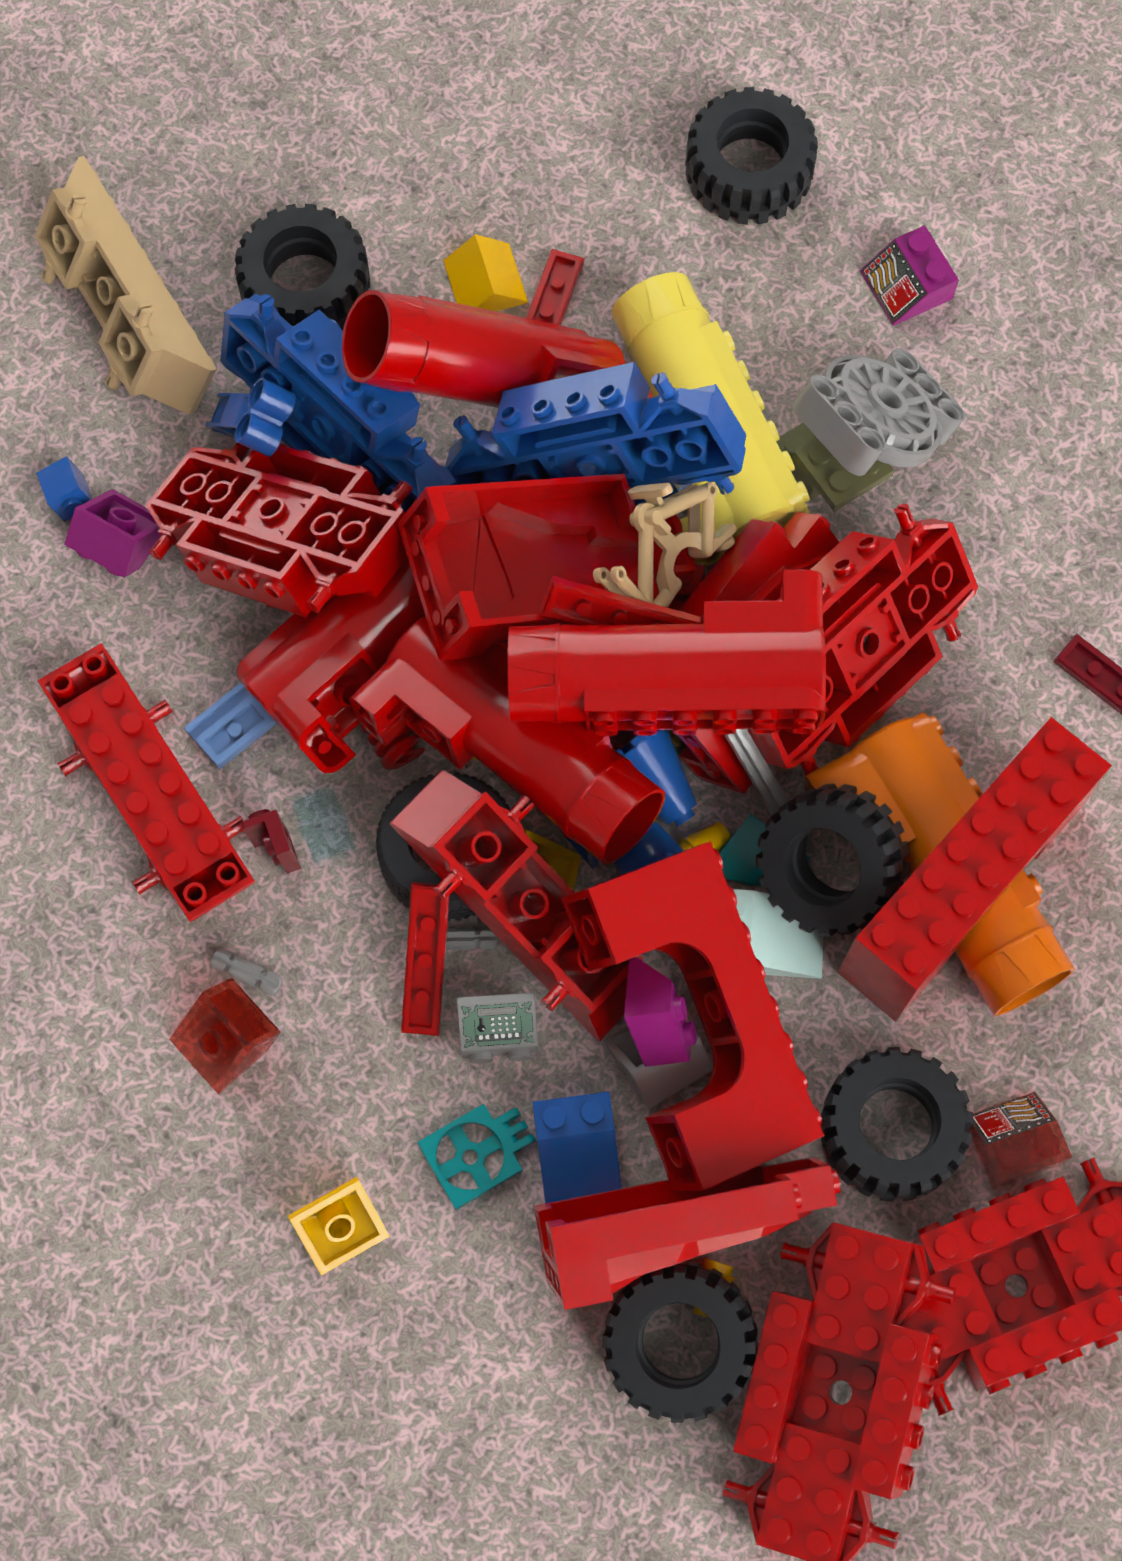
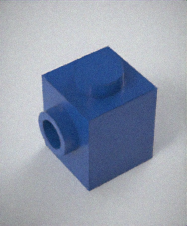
(64, 487)

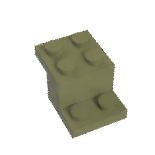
(824, 473)

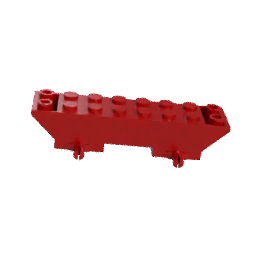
(146, 783)
(513, 891)

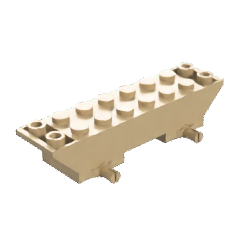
(143, 326)

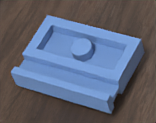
(230, 726)

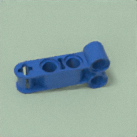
(254, 417)

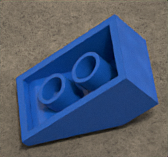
(576, 1146)

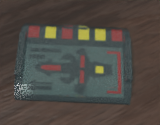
(323, 825)

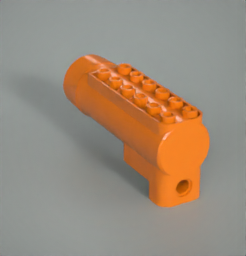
(920, 779)

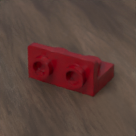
(269, 829)

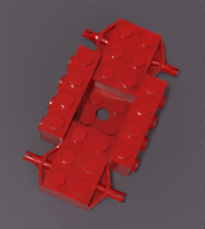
(280, 525)
(897, 598)
(1070, 1274)
(825, 1452)

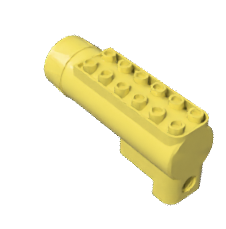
(673, 335)

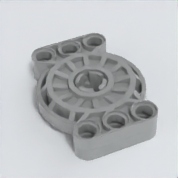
(878, 411)

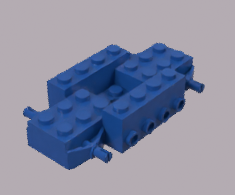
(331, 410)
(604, 427)

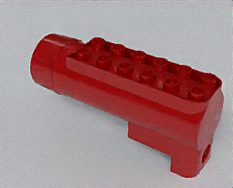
(461, 348)
(321, 660)
(737, 670)
(465, 714)

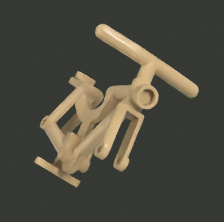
(651, 526)

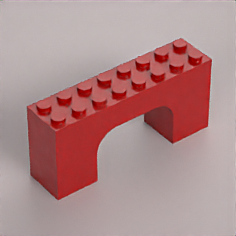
(972, 868)
(756, 1092)

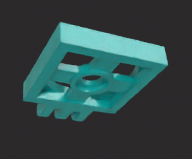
(502, 1138)

